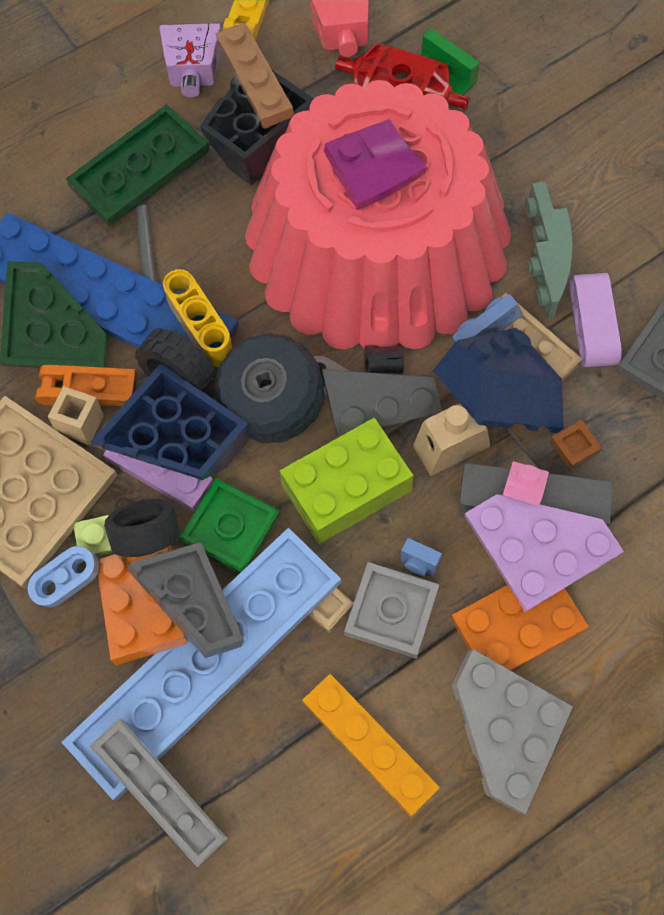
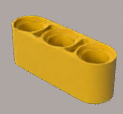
(195, 303)

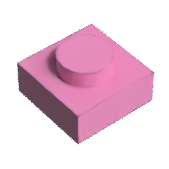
(526, 483)

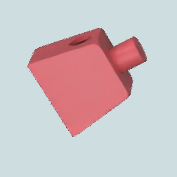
(341, 24)

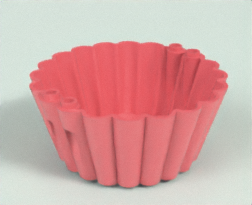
(397, 264)

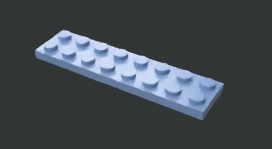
(182, 685)

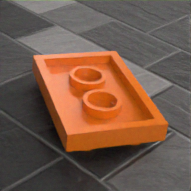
(132, 618)
(513, 637)

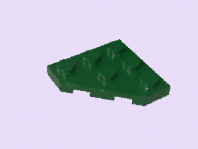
(46, 322)

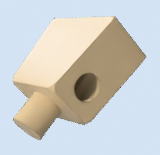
(453, 436)

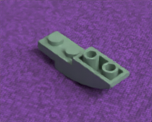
(552, 248)

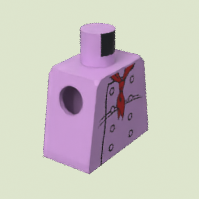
(191, 55)

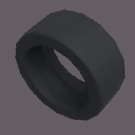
(142, 527)

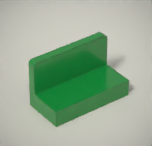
(461, 66)

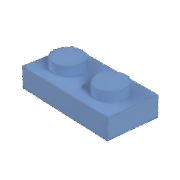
(498, 316)

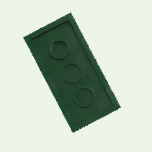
(137, 164)

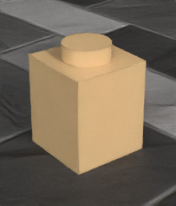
(76, 415)

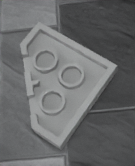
(508, 728)

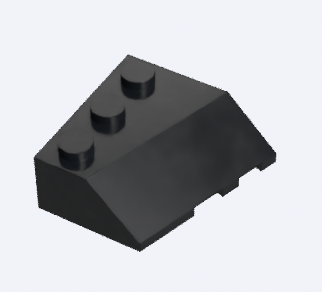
(239, 135)

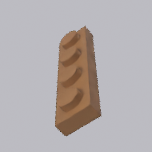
(254, 75)

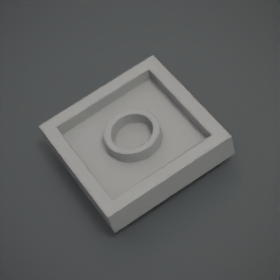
(391, 610)

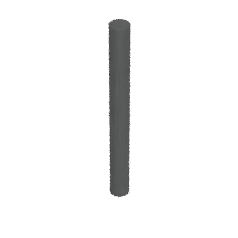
(145, 242)

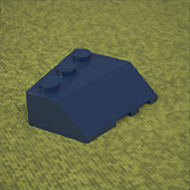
(503, 381)
(174, 427)

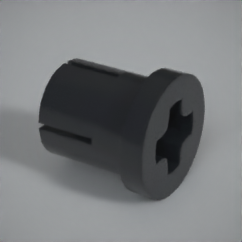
(383, 360)

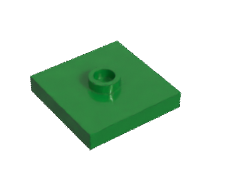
(230, 525)

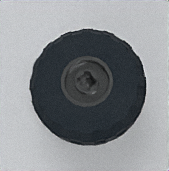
(271, 386)

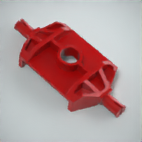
(384, 62)

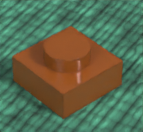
(575, 444)

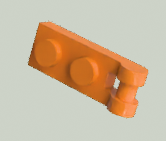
(108, 385)

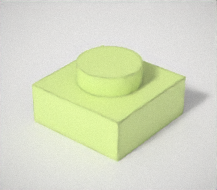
(92, 536)

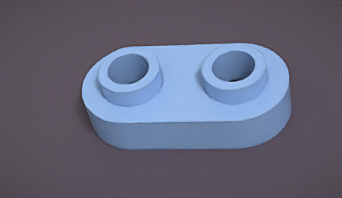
(65, 576)

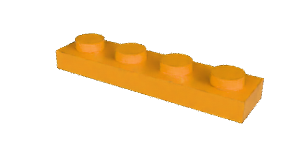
(370, 745)

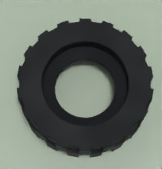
(177, 355)

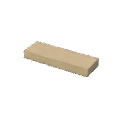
(547, 344)

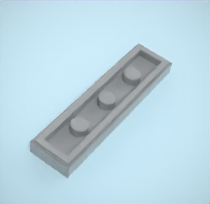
(158, 792)

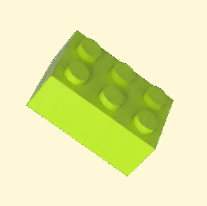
(346, 480)

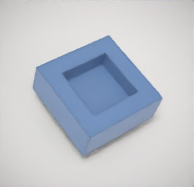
(420, 558)

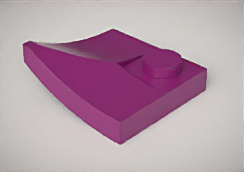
(373, 163)

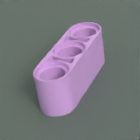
(595, 320)

